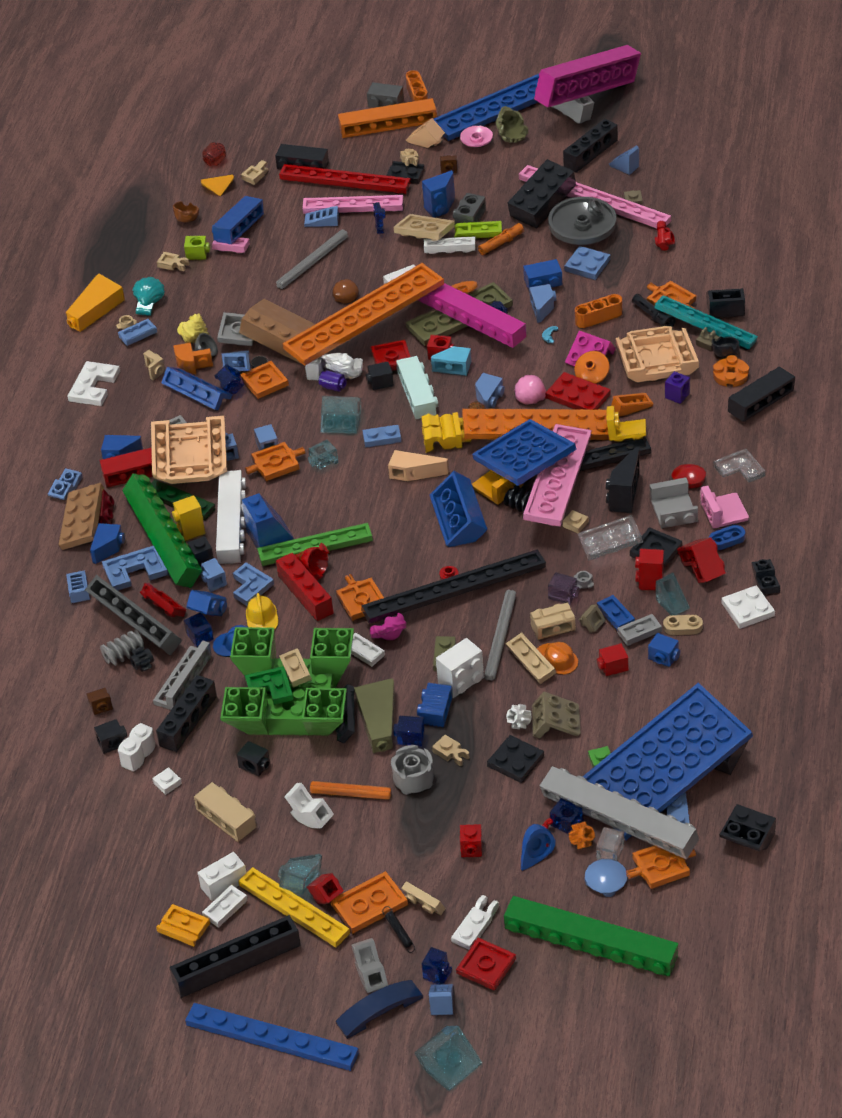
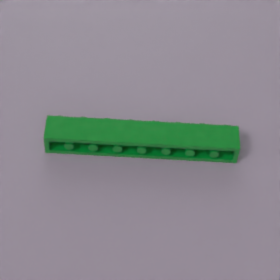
(162, 530)
(591, 936)

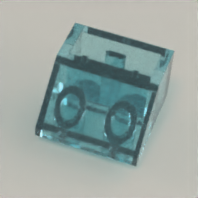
(340, 414)

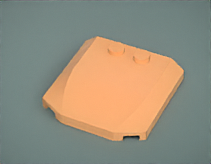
(657, 353)
(188, 450)

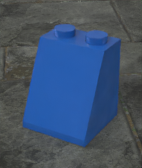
(263, 522)

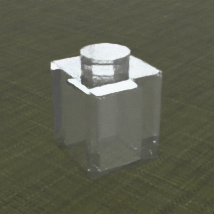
(610, 844)

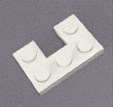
(83, 388)

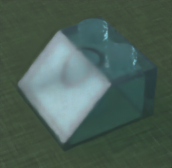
(448, 1057)

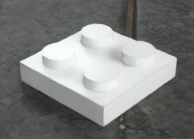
(748, 607)

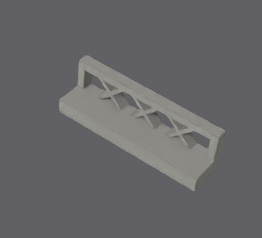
(182, 680)

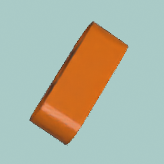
(416, 86)
(598, 311)

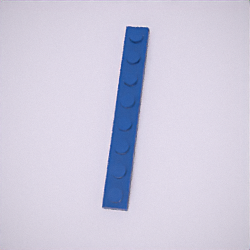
(272, 1036)

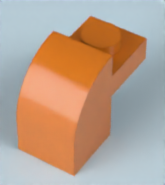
(189, 360)

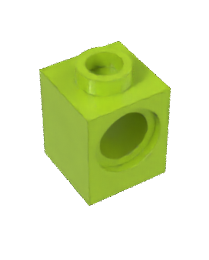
(196, 247)

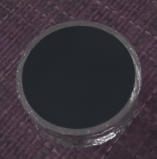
(257, 361)

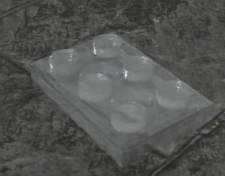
(610, 537)

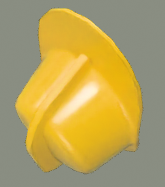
(261, 613)

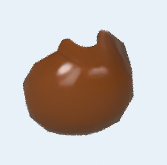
(185, 213)
(345, 291)

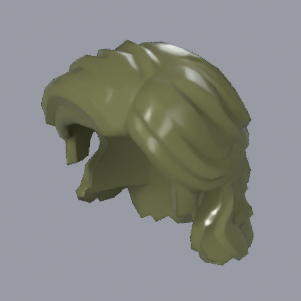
(511, 125)

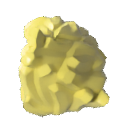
(192, 328)

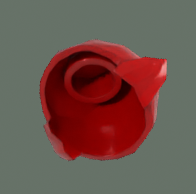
(315, 560)

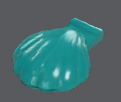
(147, 292)

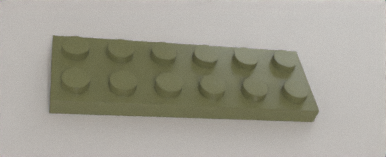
(440, 324)

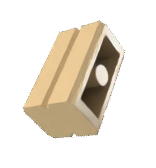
(552, 621)

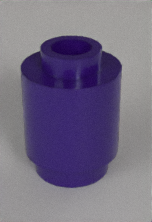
(332, 380)

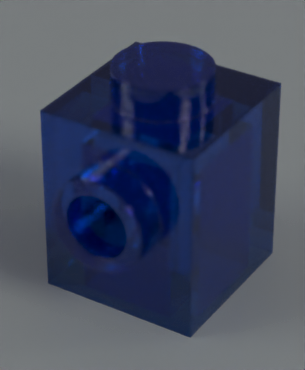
(410, 730)

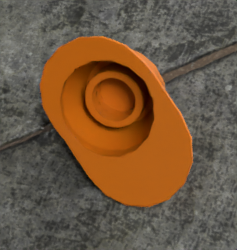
(559, 656)

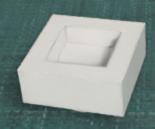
(167, 781)

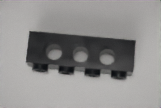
(590, 145)
(186, 713)

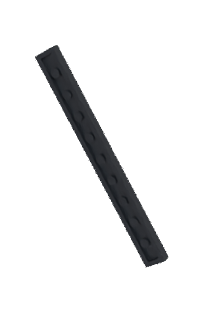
(453, 586)

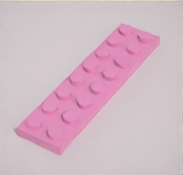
(555, 484)

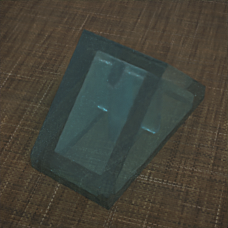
(670, 595)

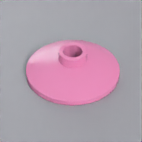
(476, 136)

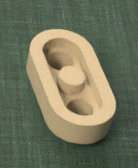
(682, 625)

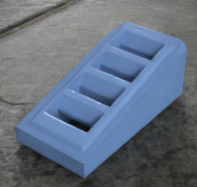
(322, 217)
(76, 585)

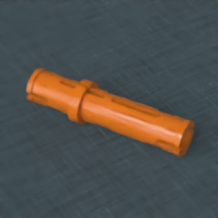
(506, 236)

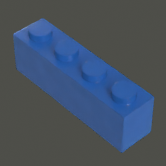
(238, 220)

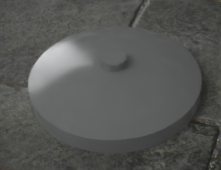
(576, 225)

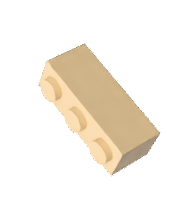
(225, 811)

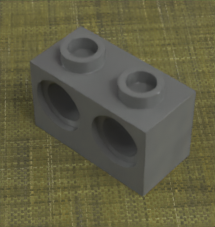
(470, 209)

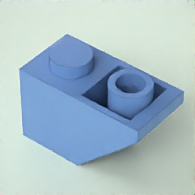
(489, 390)

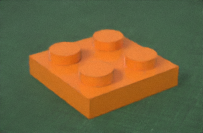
(264, 379)

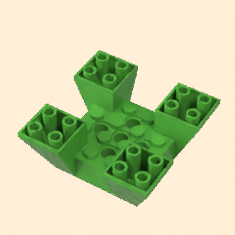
(316, 703)

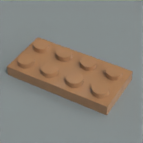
(81, 516)

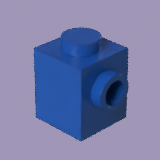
(663, 650)

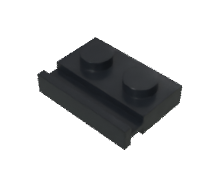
(399, 169)

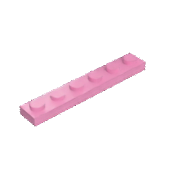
(354, 204)

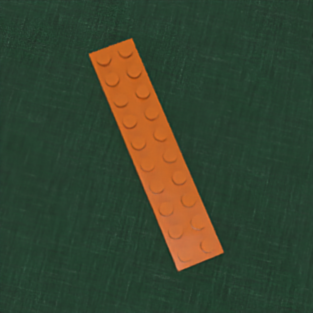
(363, 314)

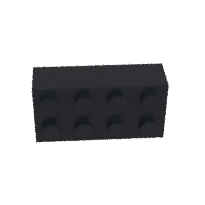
(541, 193)

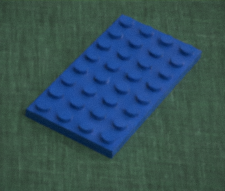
(672, 751)

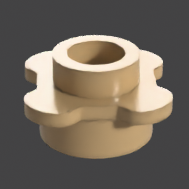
(125, 322)

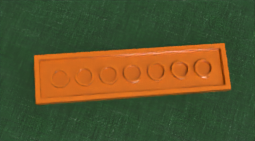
(497, 422)

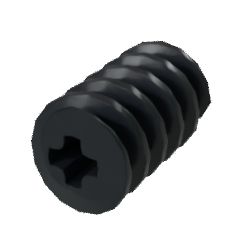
(516, 498)

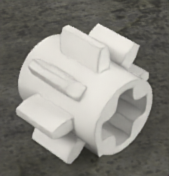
(519, 716)

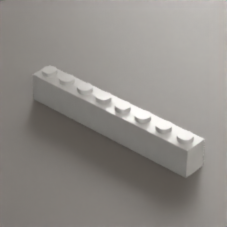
(621, 812)

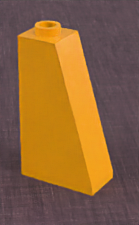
(94, 302)

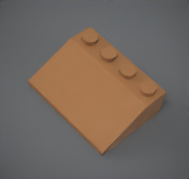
(272, 326)

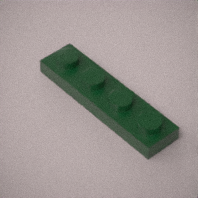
(171, 494)

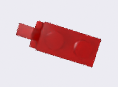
(162, 600)

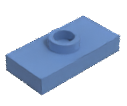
(137, 332)

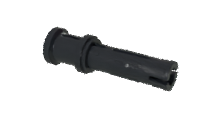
(657, 315)

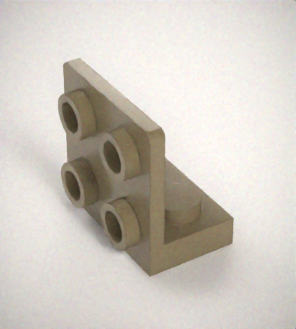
(556, 713)

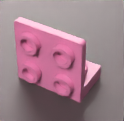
(722, 509)

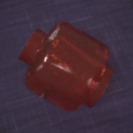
(214, 154)

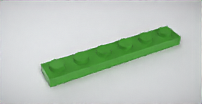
(332, 539)

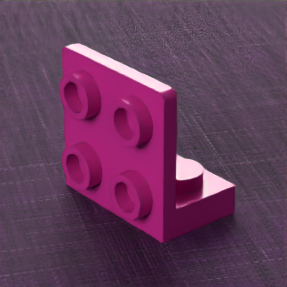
(586, 342)

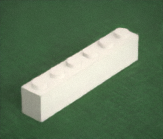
(229, 517)

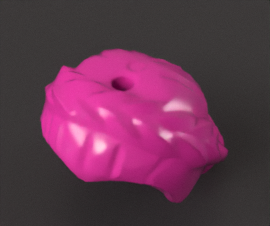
(390, 629)

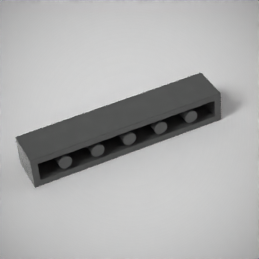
(133, 615)

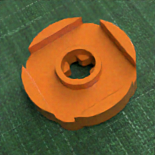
(722, 372)

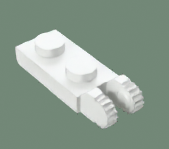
(474, 923)

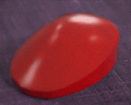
(694, 474)

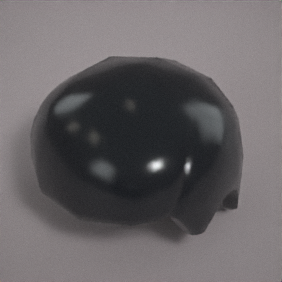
(725, 346)

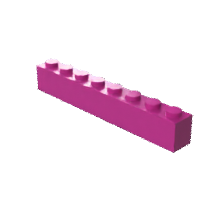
(476, 314)

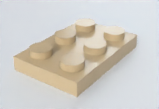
(424, 227)

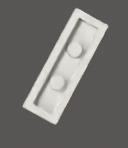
(449, 245)

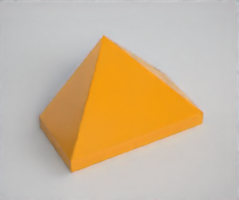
(218, 184)

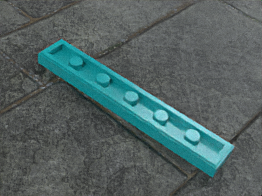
(704, 320)

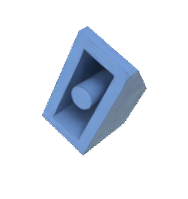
(542, 300)

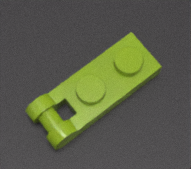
(478, 229)

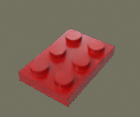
(577, 393)

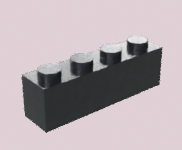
(761, 394)

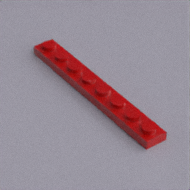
(344, 178)

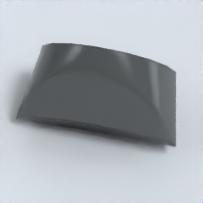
(205, 341)

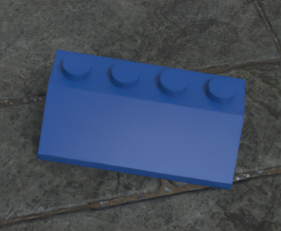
(458, 510)

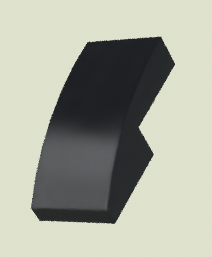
(765, 576)

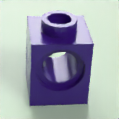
(677, 387)

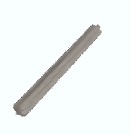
(311, 259)
(500, 635)

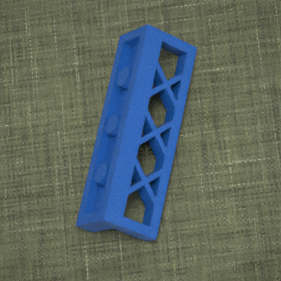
(195, 387)

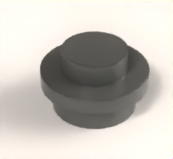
(595, 207)

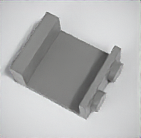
(673, 503)

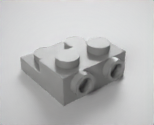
(230, 329)

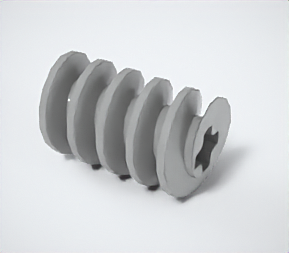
(121, 647)

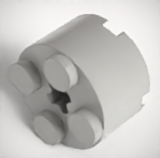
(412, 769)

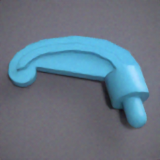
(546, 334)

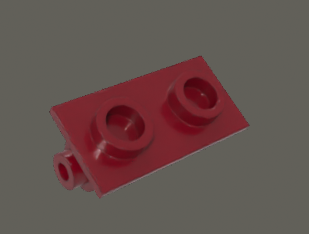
(106, 510)

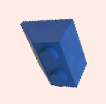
(439, 194)

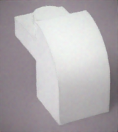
(307, 810)

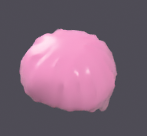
(529, 390)

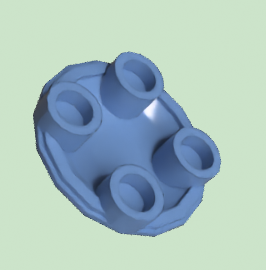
(605, 876)

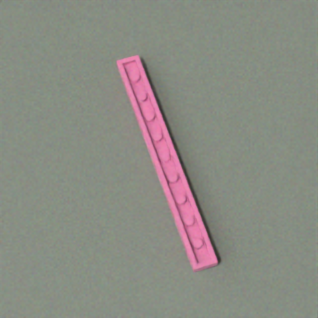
(621, 206)

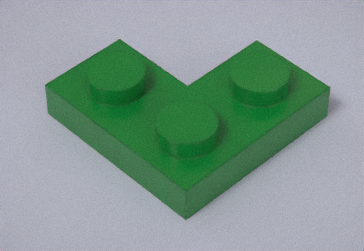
(275, 681)

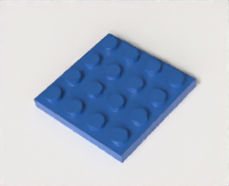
(524, 452)

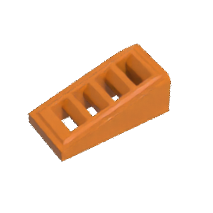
(631, 403)

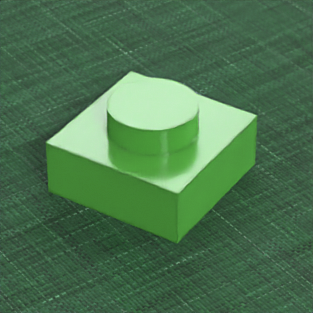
(598, 755)

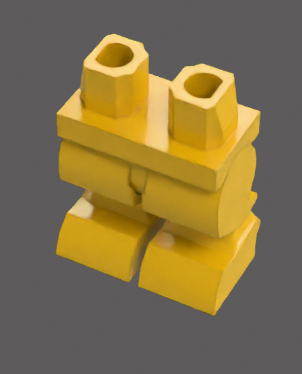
(443, 429)

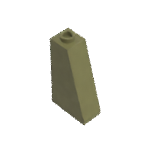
(377, 710)

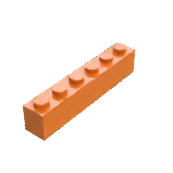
(386, 118)

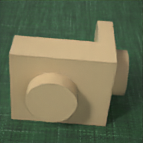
(154, 363)

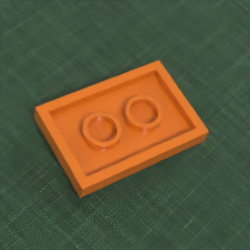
(365, 902)

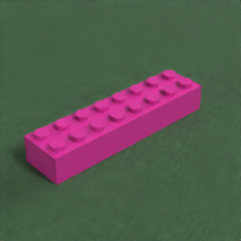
(587, 76)

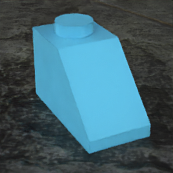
(452, 361)

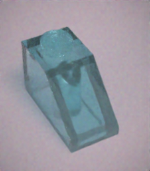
(299, 873)

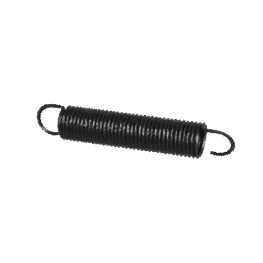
(398, 929)

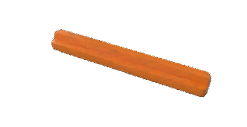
(350, 790)

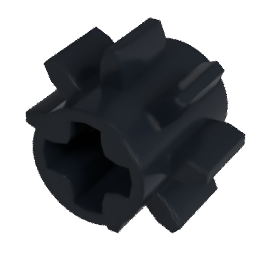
(141, 659)

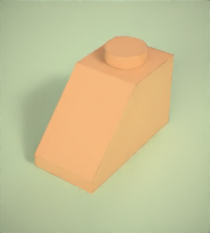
(426, 134)

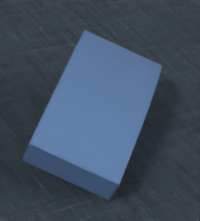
(67, 483)

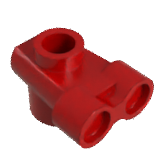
(665, 236)

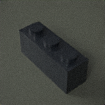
(301, 156)

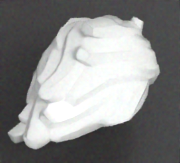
(344, 364)

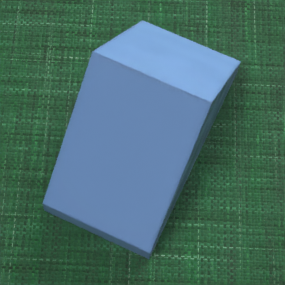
(627, 161)
(237, 360)
(441, 999)

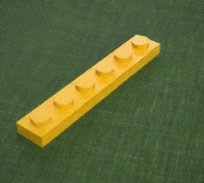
(293, 905)

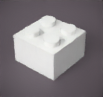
(460, 666)

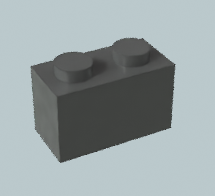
(384, 95)

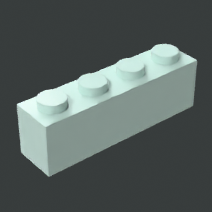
(417, 387)

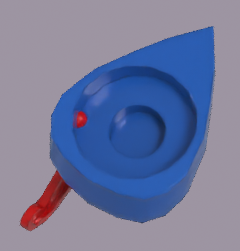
(537, 844)

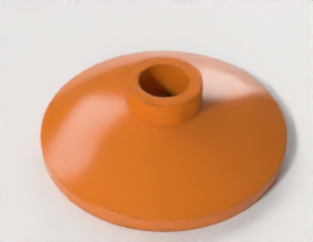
(466, 287)
(598, 370)

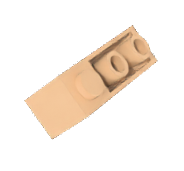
(414, 466)

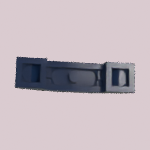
(376, 1004)

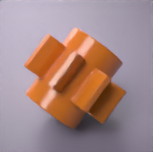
(581, 835)

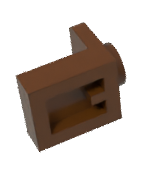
(448, 163)
(99, 701)

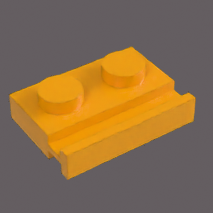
(183, 925)

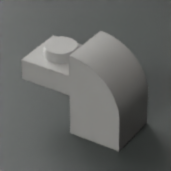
(368, 965)

